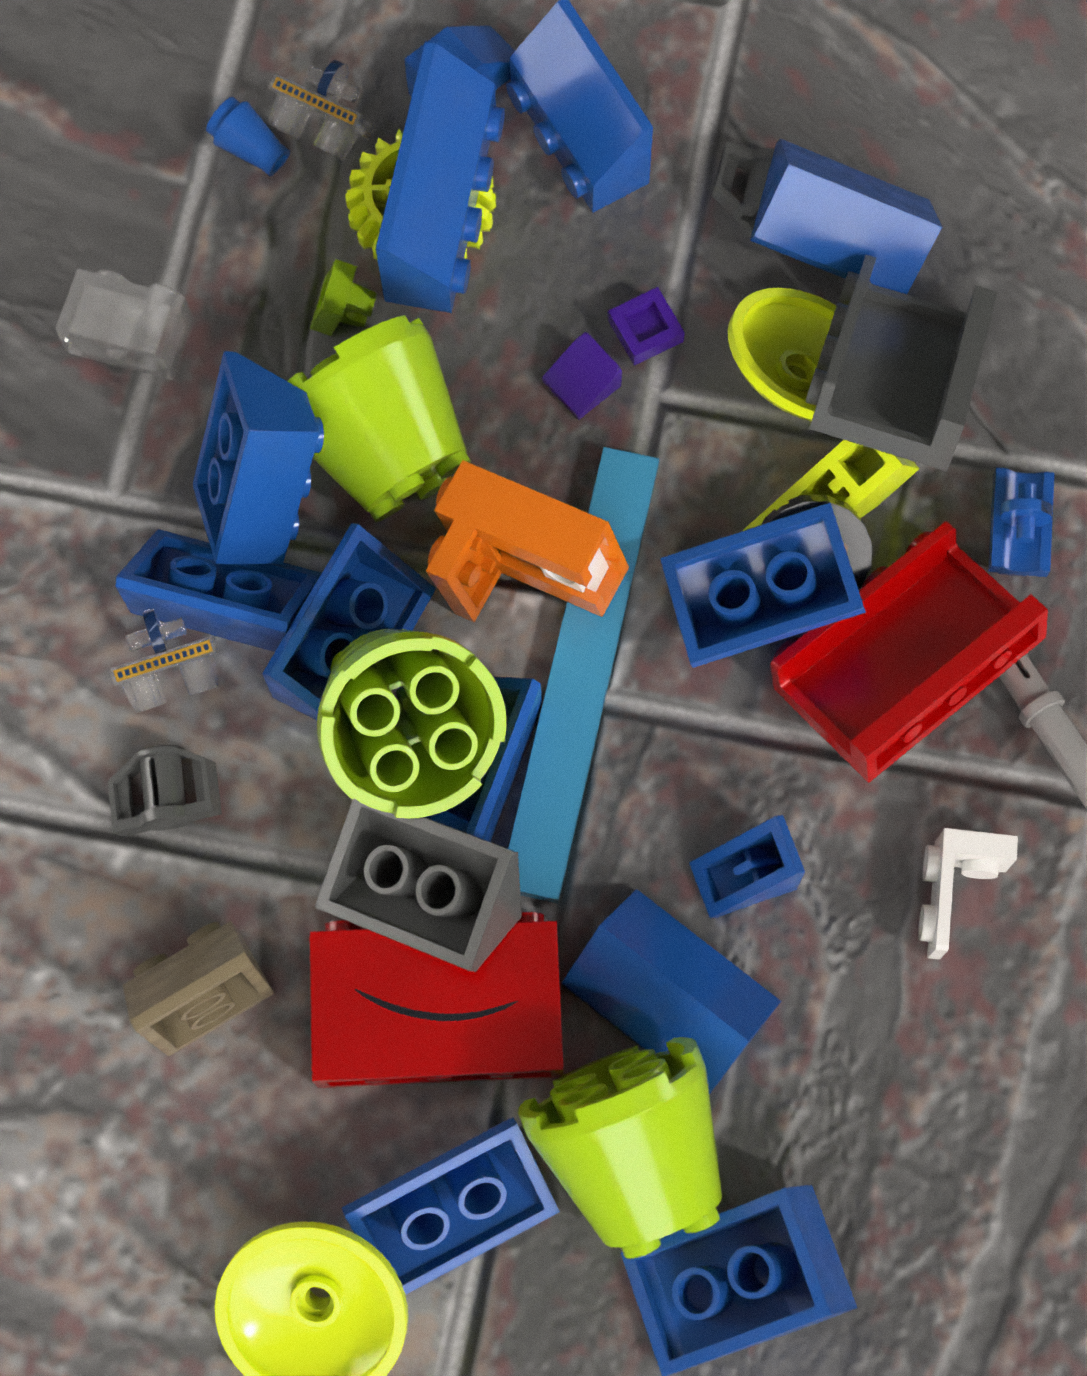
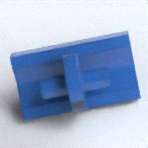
(1021, 523)

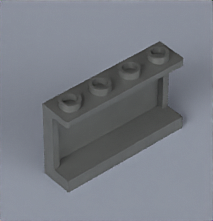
(899, 370)

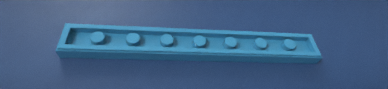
(578, 689)

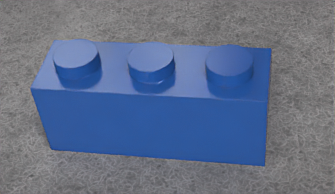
(581, 109)
(254, 463)

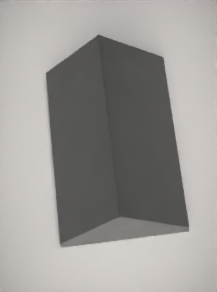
(423, 885)

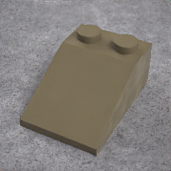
(195, 989)

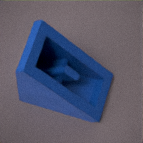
(749, 868)

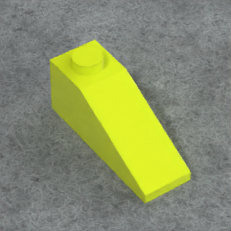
(852, 475)

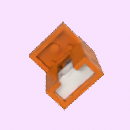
(522, 534)

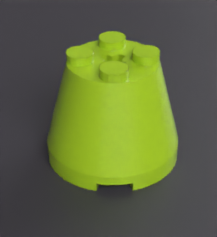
(385, 416)
(414, 750)
(633, 1144)

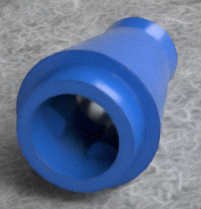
(245, 135)

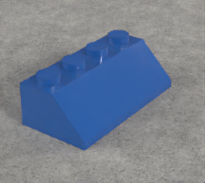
(438, 183)

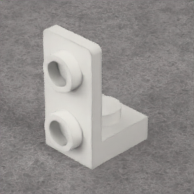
(979, 856)

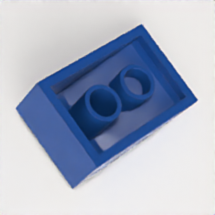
(740, 1281)

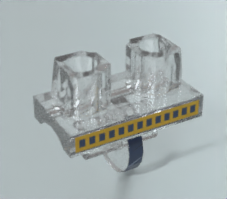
(340, 123)
(141, 676)

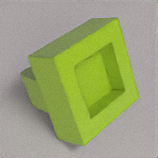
(342, 300)

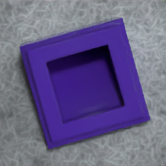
(583, 376)

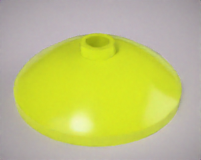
(778, 344)
(283, 1329)

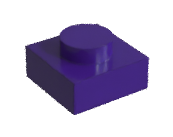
(646, 326)

